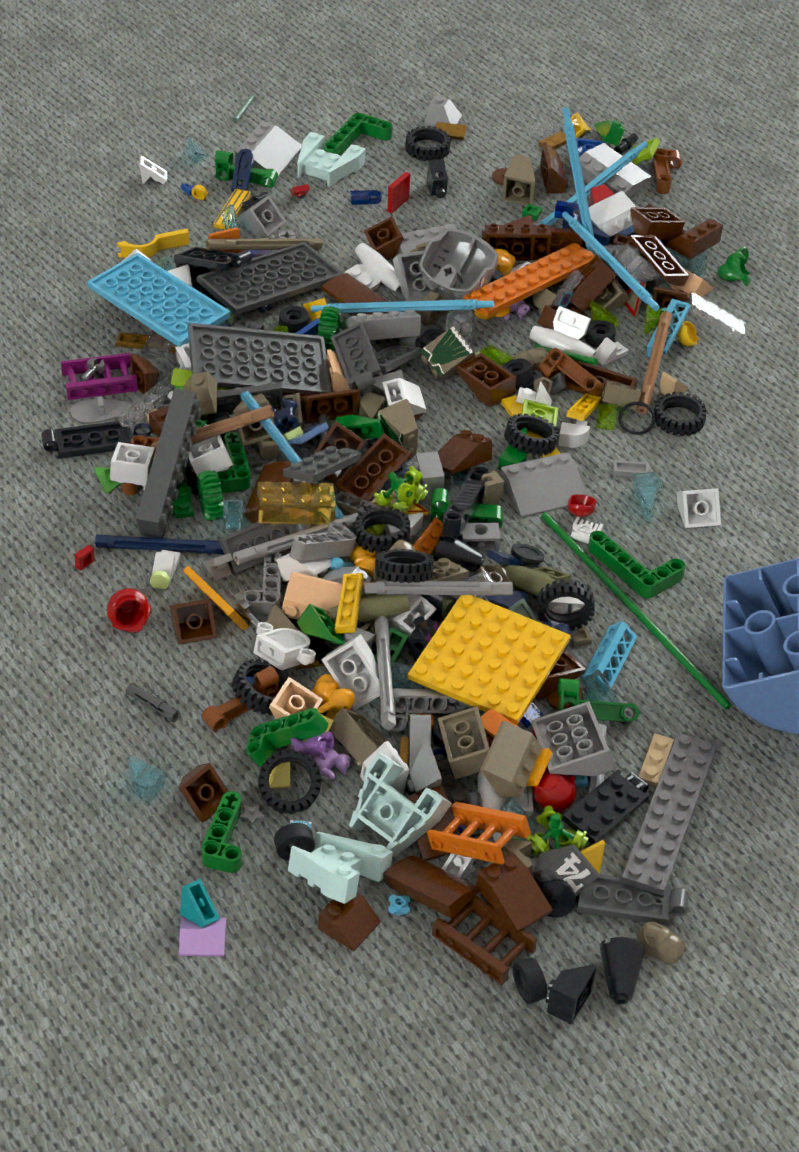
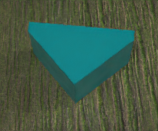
(197, 904)

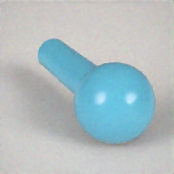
(337, 563)

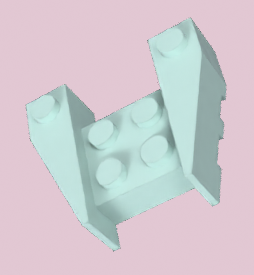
(326, 165)
(390, 811)
(338, 863)

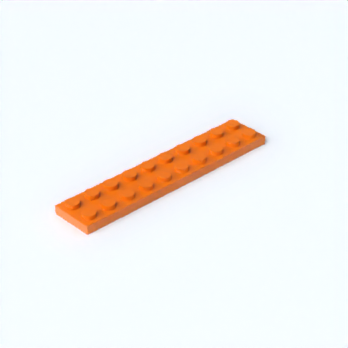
(531, 278)

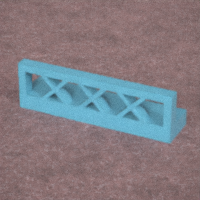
(673, 309)
(608, 649)

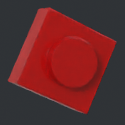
(300, 190)
(84, 557)

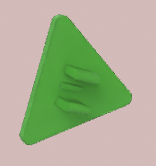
(104, 477)

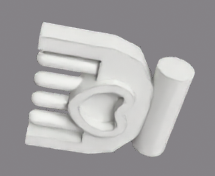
(582, 531)

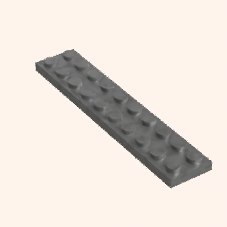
(669, 814)

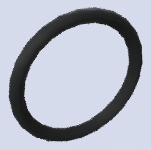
(637, 432)

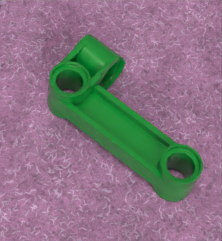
(225, 170)
(604, 711)

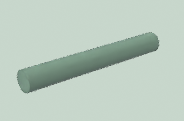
(244, 107)

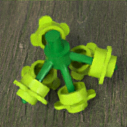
(404, 491)
(554, 828)

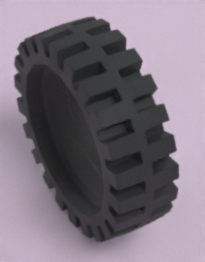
(427, 134)
(676, 426)
(530, 444)
(381, 516)
(404, 566)
(566, 589)
(247, 693)
(295, 757)

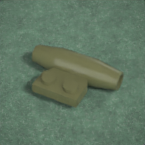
(533, 579)
(374, 606)

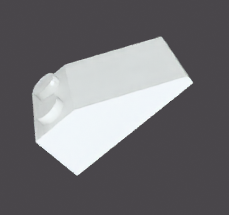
(355, 669)

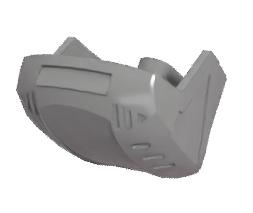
(468, 263)

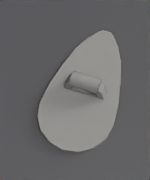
(97, 410)

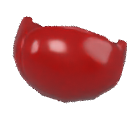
(581, 505)

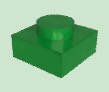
(532, 210)

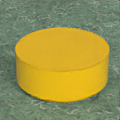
(199, 192)

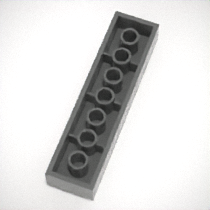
(168, 464)

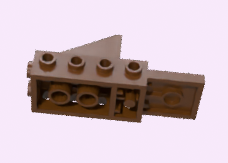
(527, 240)

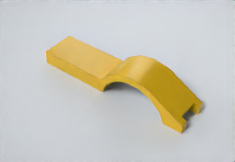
(160, 242)

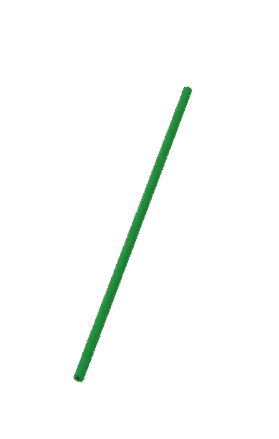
(637, 612)

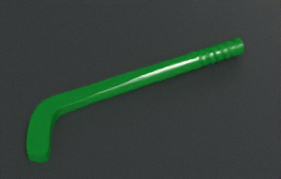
(581, 358)

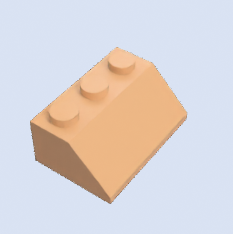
(308, 589)

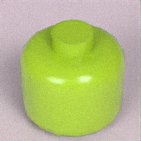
(376, 529)

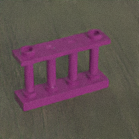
(99, 387)

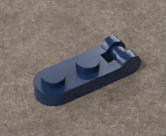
(242, 170)

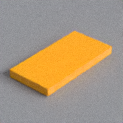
(220, 602)

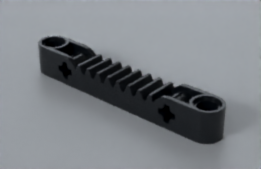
(465, 503)

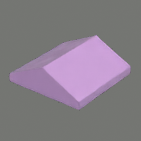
(202, 940)

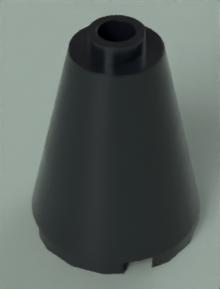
(458, 553)
(621, 965)

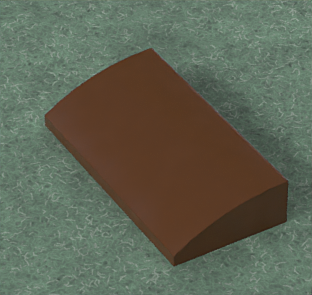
(660, 259)
(350, 290)
(602, 375)
(373, 467)
(273, 473)
(430, 885)

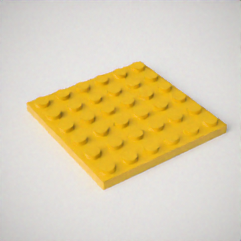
(489, 657)

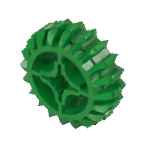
(329, 325)
(210, 495)

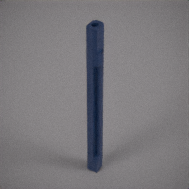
(158, 544)

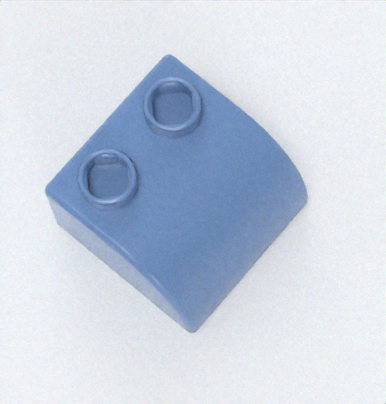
(763, 644)

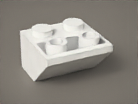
(400, 389)
(311, 567)
(418, 607)
(387, 750)

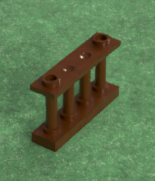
(478, 955)

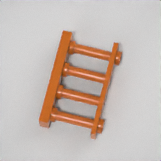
(479, 818)

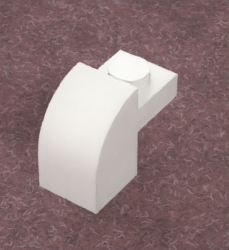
(574, 434)

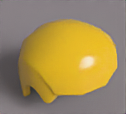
(687, 334)

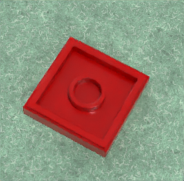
(398, 192)

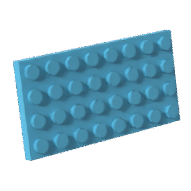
(157, 298)

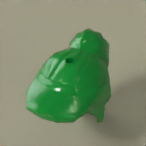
(735, 266)

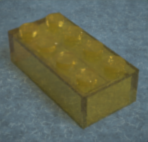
(295, 503)

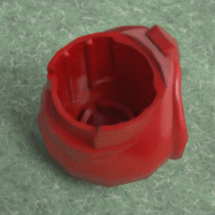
(128, 610)
(555, 791)

